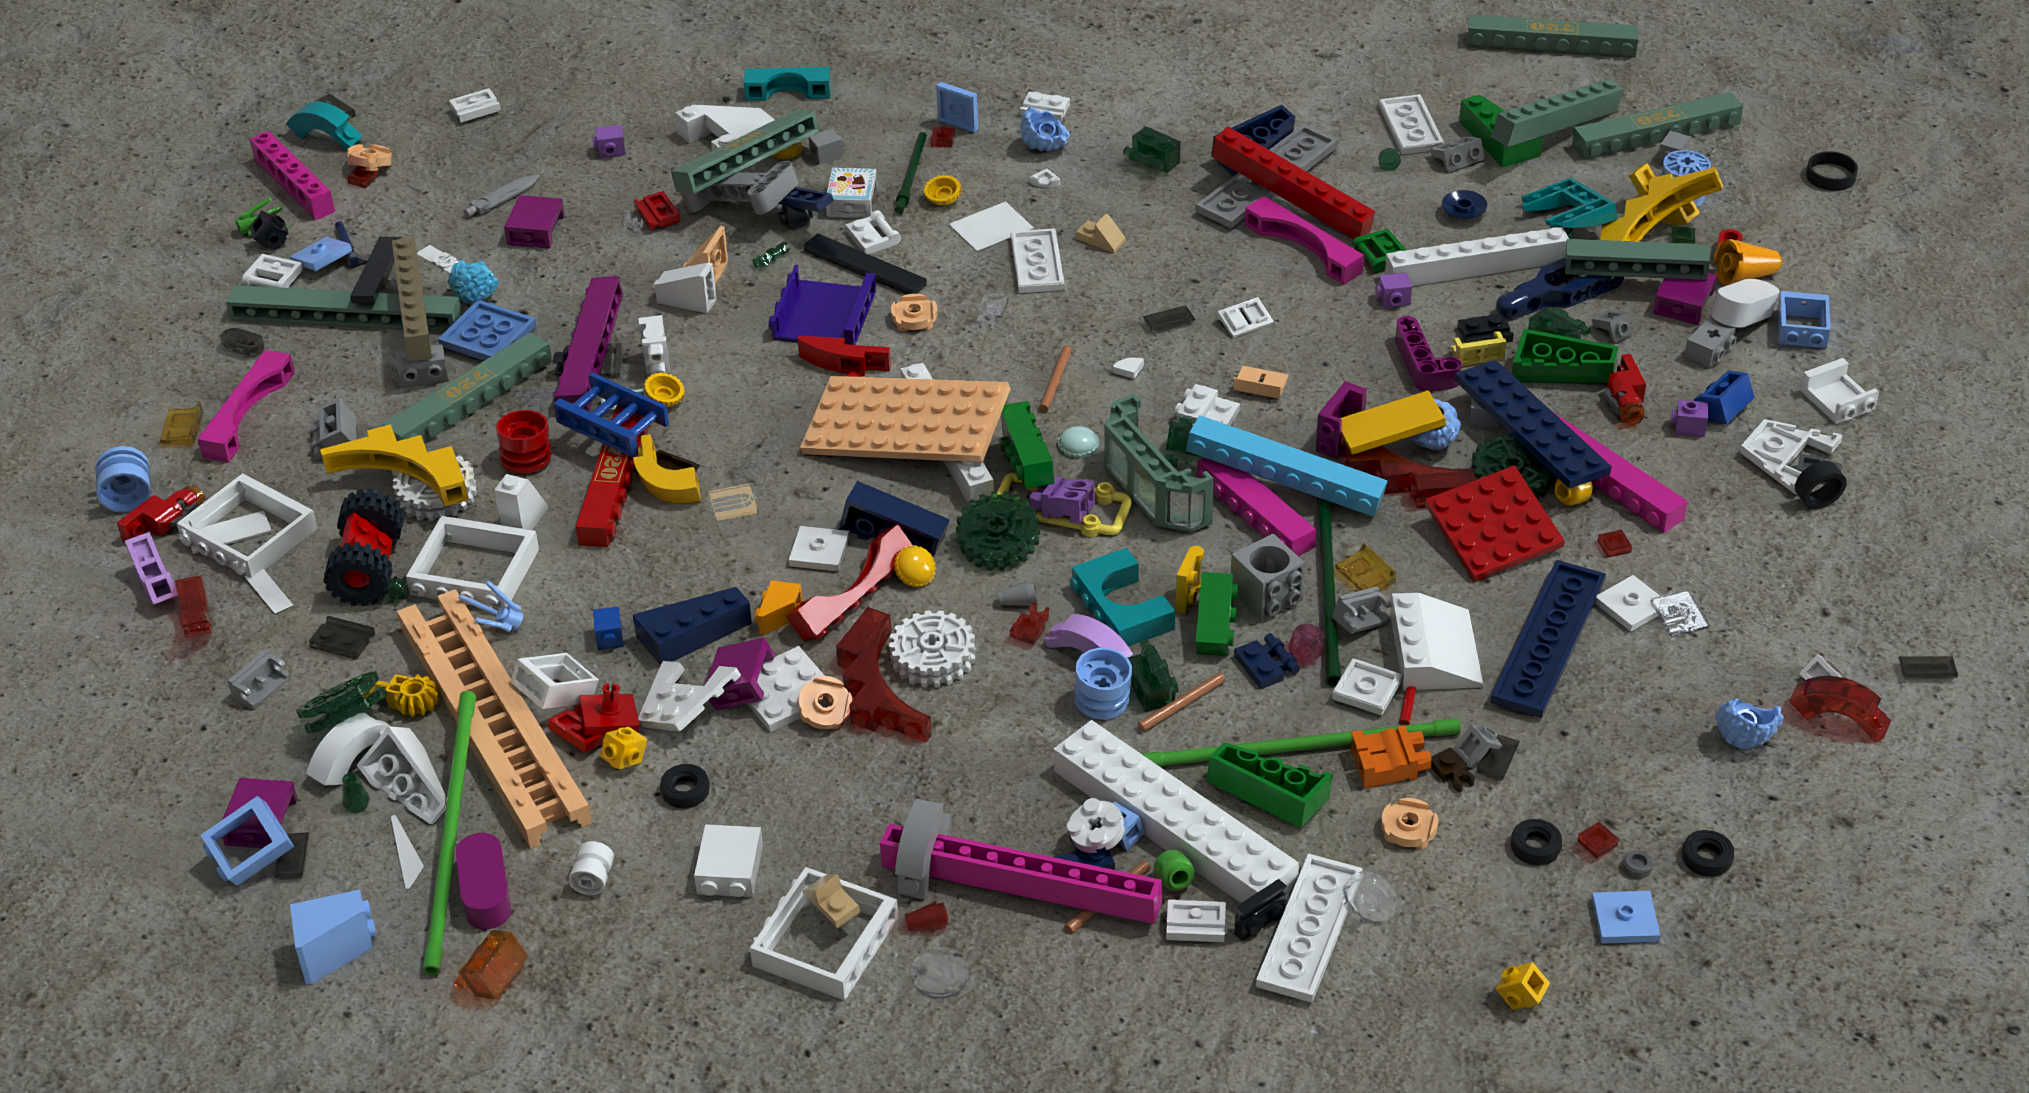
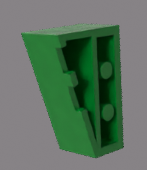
(1216, 614)

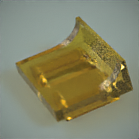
(182, 425)
(1362, 562)

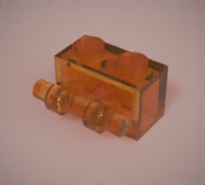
(492, 965)

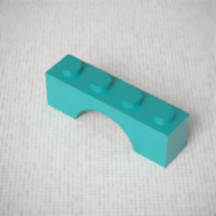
(764, 82)

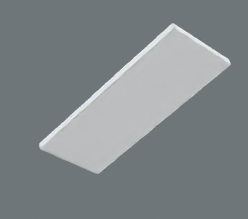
(237, 529)

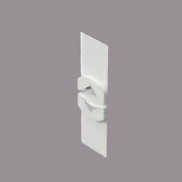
(437, 257)
(269, 591)

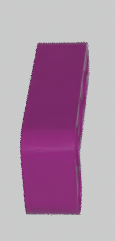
(1424, 369)

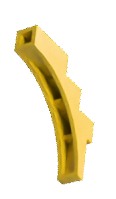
(1663, 197)
(409, 456)

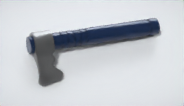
(352, 258)

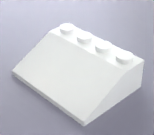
(1434, 643)

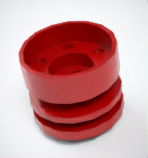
(524, 441)

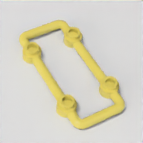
(1090, 525)

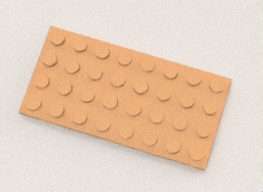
(906, 418)

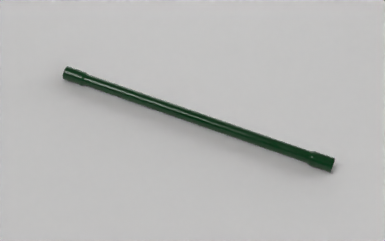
(1332, 663)

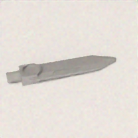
(485, 204)

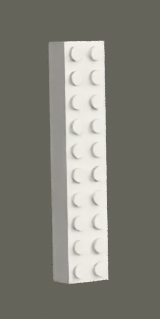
(1173, 813)

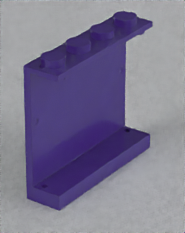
(822, 309)

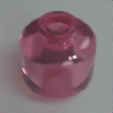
(1306, 642)

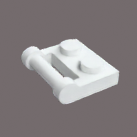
(867, 238)
(272, 267)

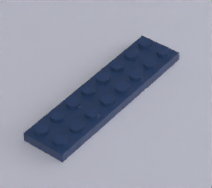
(1533, 424)
(1548, 639)

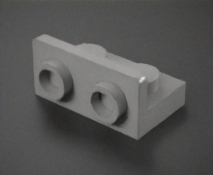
(1459, 152)

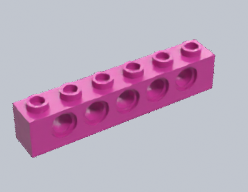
(292, 175)

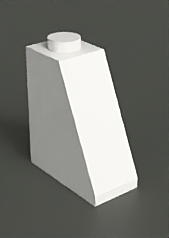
(687, 288)
(519, 503)

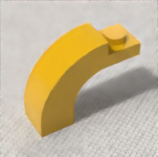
(667, 485)

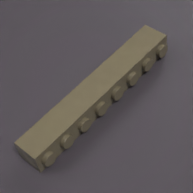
(411, 299)

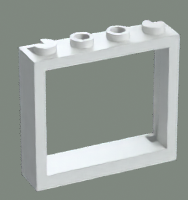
(244, 488)
(477, 534)
(838, 985)

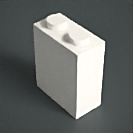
(728, 860)

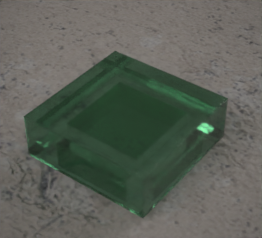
(1683, 235)

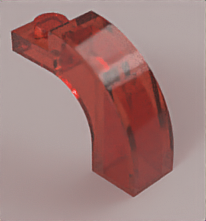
(194, 606)
(1844, 697)

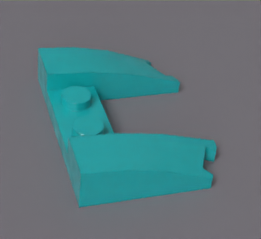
(1590, 209)

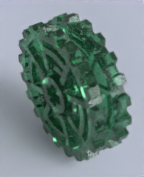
(1505, 453)
(998, 530)
(341, 702)

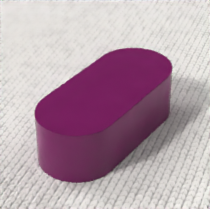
(483, 881)

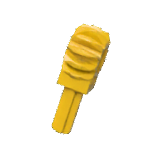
(411, 695)

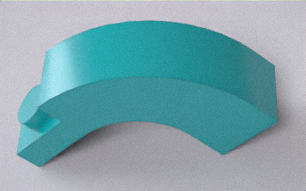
(325, 118)

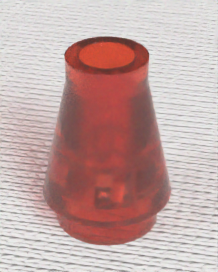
(928, 917)

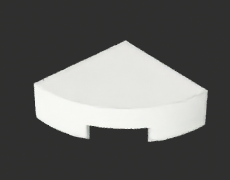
(1045, 179)
(1128, 367)

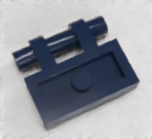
(1259, 663)

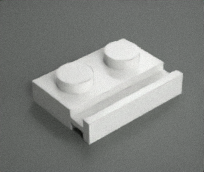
(1054, 104)
(475, 105)
(1196, 921)

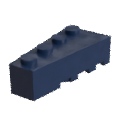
(1265, 129)
(873, 511)
(691, 624)

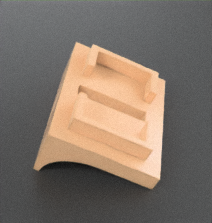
(1249, 379)

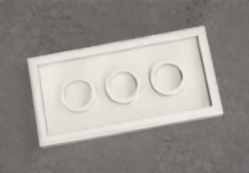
(1410, 124)
(1037, 260)

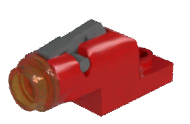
(1627, 391)
(159, 514)

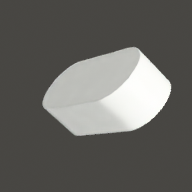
(1744, 302)

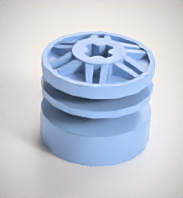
(1683, 163)
(122, 479)
(1102, 683)

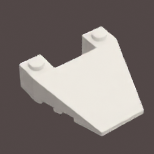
(723, 121)

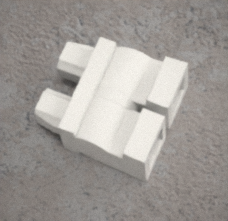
(654, 345)

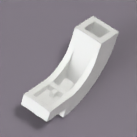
(342, 746)

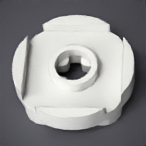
(1091, 813)

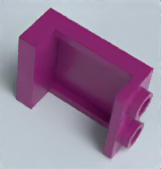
(533, 221)
(1684, 298)
(1329, 425)
(748, 659)
(277, 795)

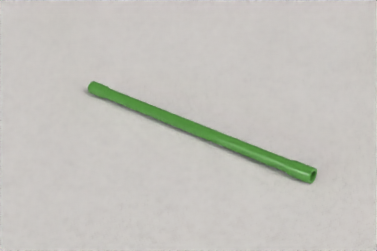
(1435, 728)
(434, 949)

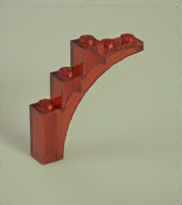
(1405, 475)
(873, 700)

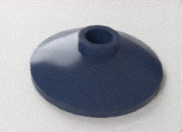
(1464, 204)

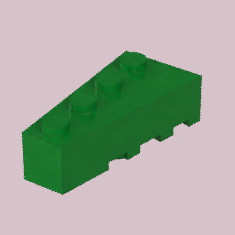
(1562, 359)
(1025, 446)
(1269, 784)

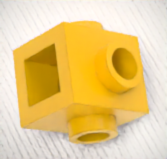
(623, 747)
(1522, 985)

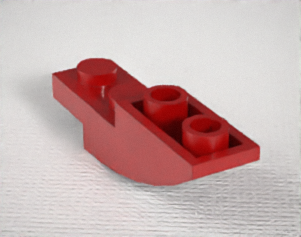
(843, 358)

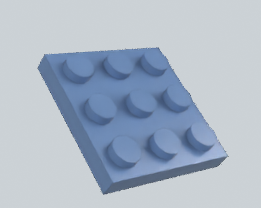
(486, 330)

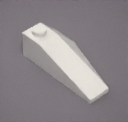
(404, 771)

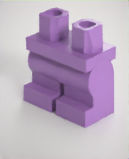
(1063, 498)

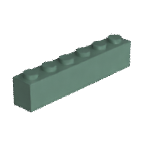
(1637, 259)

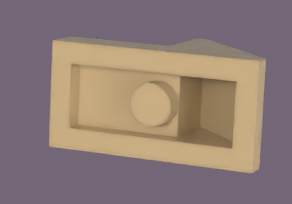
(1102, 234)
(832, 900)

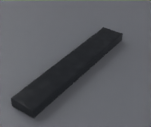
(864, 263)
(374, 272)

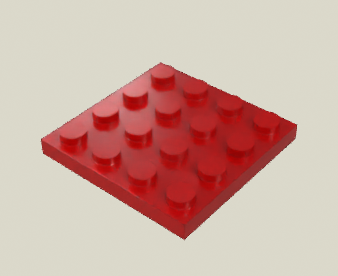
(1494, 523)

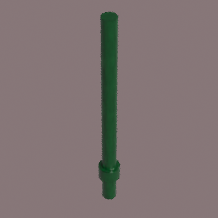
(904, 194)

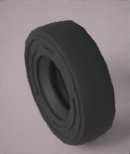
(688, 798)
(1531, 854)
(1705, 866)

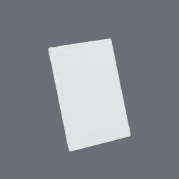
(990, 226)

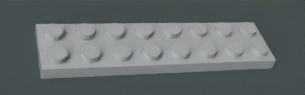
(1228, 202)

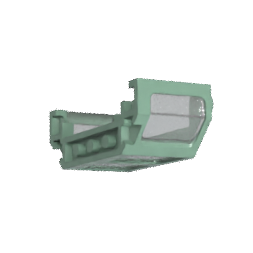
(1158, 489)

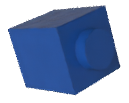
(608, 628)

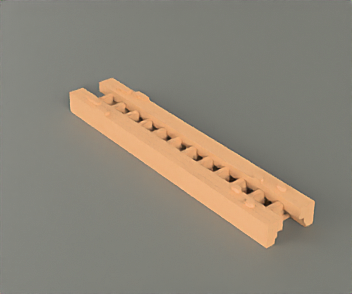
(518, 761)

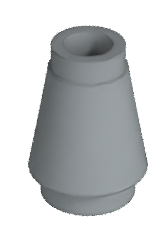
(1019, 595)

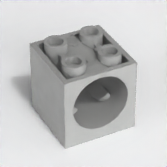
(1268, 576)

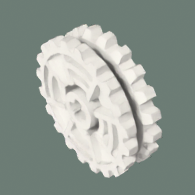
(423, 502)
(932, 649)

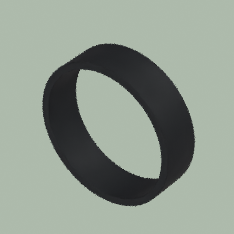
(1831, 184)

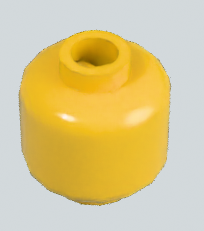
(1574, 495)

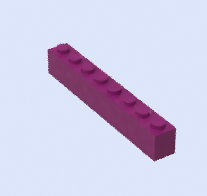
(590, 338)

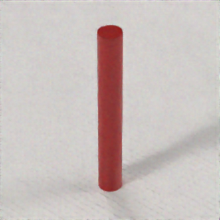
(1407, 705)

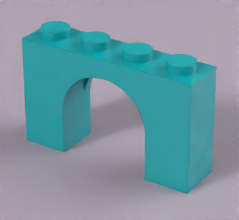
(1110, 572)

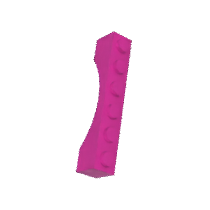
(1273, 220)
(267, 375)

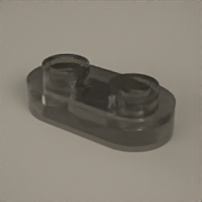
(242, 341)

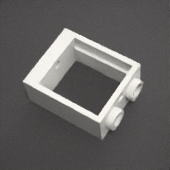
(535, 677)

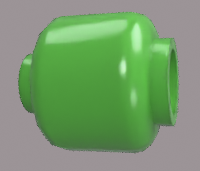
(1174, 870)

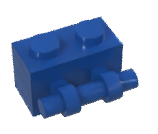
(1727, 396)

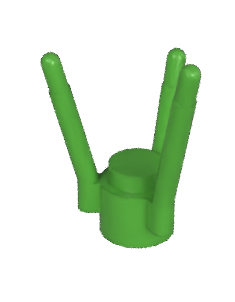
(246, 218)

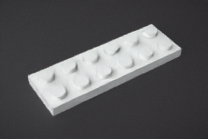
(1307, 930)

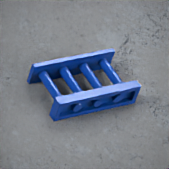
(605, 431)

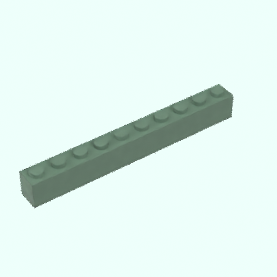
(333, 308)

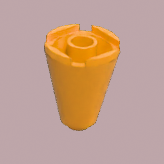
(1744, 261)

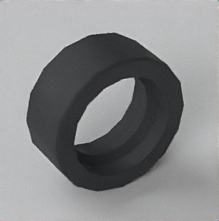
(1826, 494)

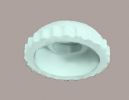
(1078, 442)

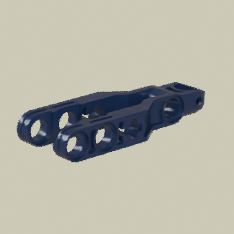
(1544, 293)

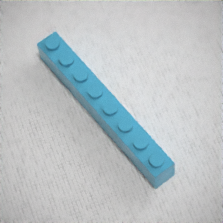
(1286, 465)

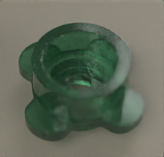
(397, 588)

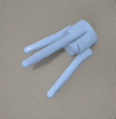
(508, 617)

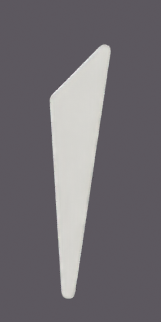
(409, 860)

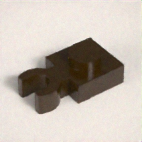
(1451, 766)

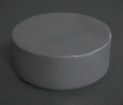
(1637, 864)

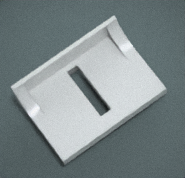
(1235, 321)

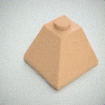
(712, 251)

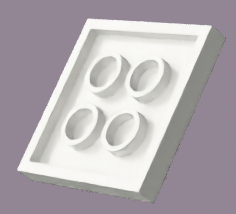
(781, 684)

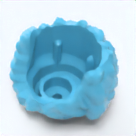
(472, 281)

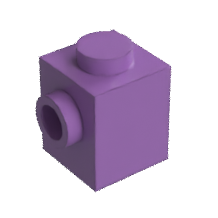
(609, 141)
(1394, 290)
(1690, 418)

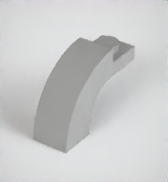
(916, 846)

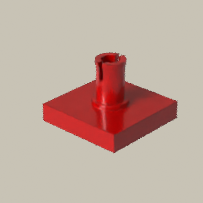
(608, 711)

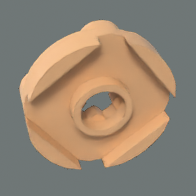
(370, 157)
(907, 320)
(818, 716)
(1407, 835)

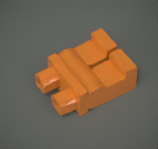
(1389, 756)

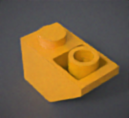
(776, 604)

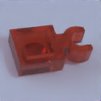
(1030, 627)

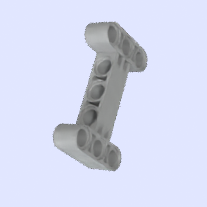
(760, 189)

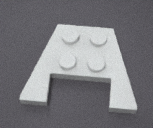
(1777, 444)
(676, 705)

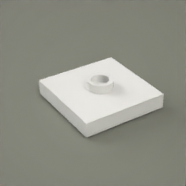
(819, 548)
(1629, 603)
(1367, 686)

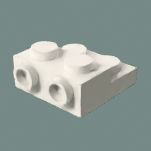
(1205, 402)

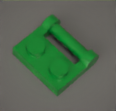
(1382, 242)

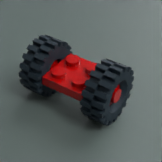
(361, 564)

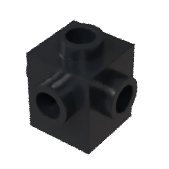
(269, 230)

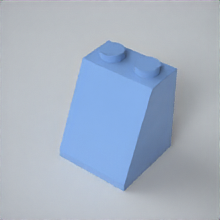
(331, 932)

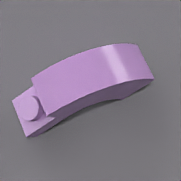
(150, 569)
(1085, 634)

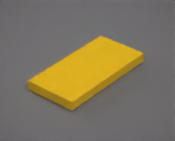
(1391, 422)

